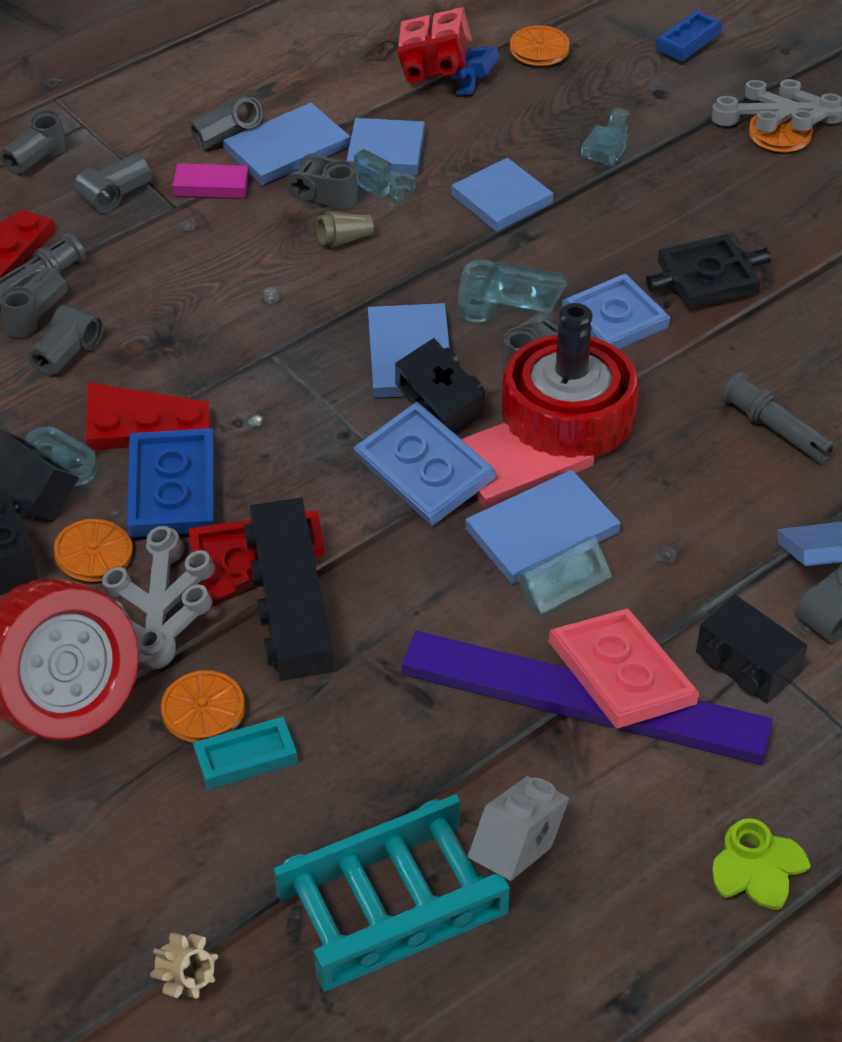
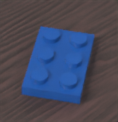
(170, 481)

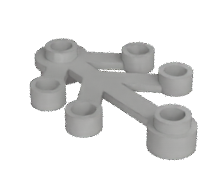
(779, 107)
(157, 639)

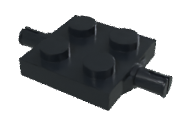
(708, 270)

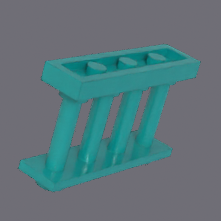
(389, 936)

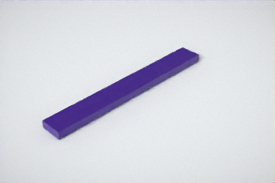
(559, 691)

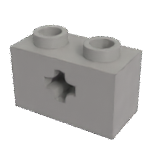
(518, 827)

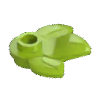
(757, 870)

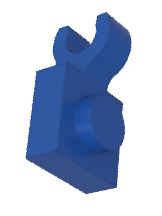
(478, 64)

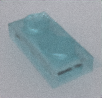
(522, 286)
(564, 575)

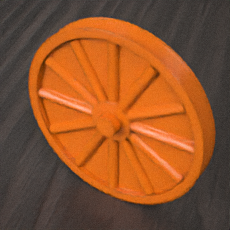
(539, 45)
(782, 139)
(91, 549)
(202, 705)

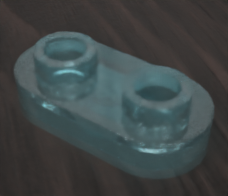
(469, 301)
(66, 451)

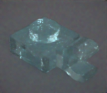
(608, 142)
(376, 176)

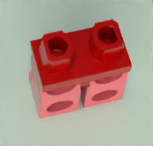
(435, 46)

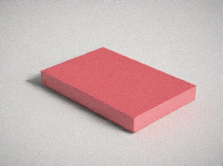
(517, 464)
(623, 668)

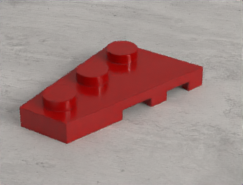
(20, 238)
(121, 411)
(231, 558)

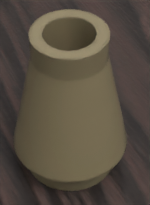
(340, 227)

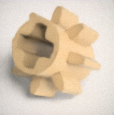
(184, 965)

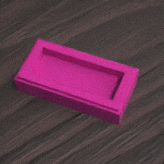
(210, 180)

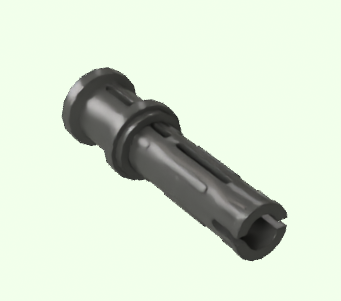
(56, 256)
(764, 408)

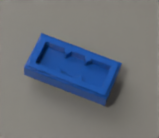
(689, 35)

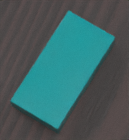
(245, 753)

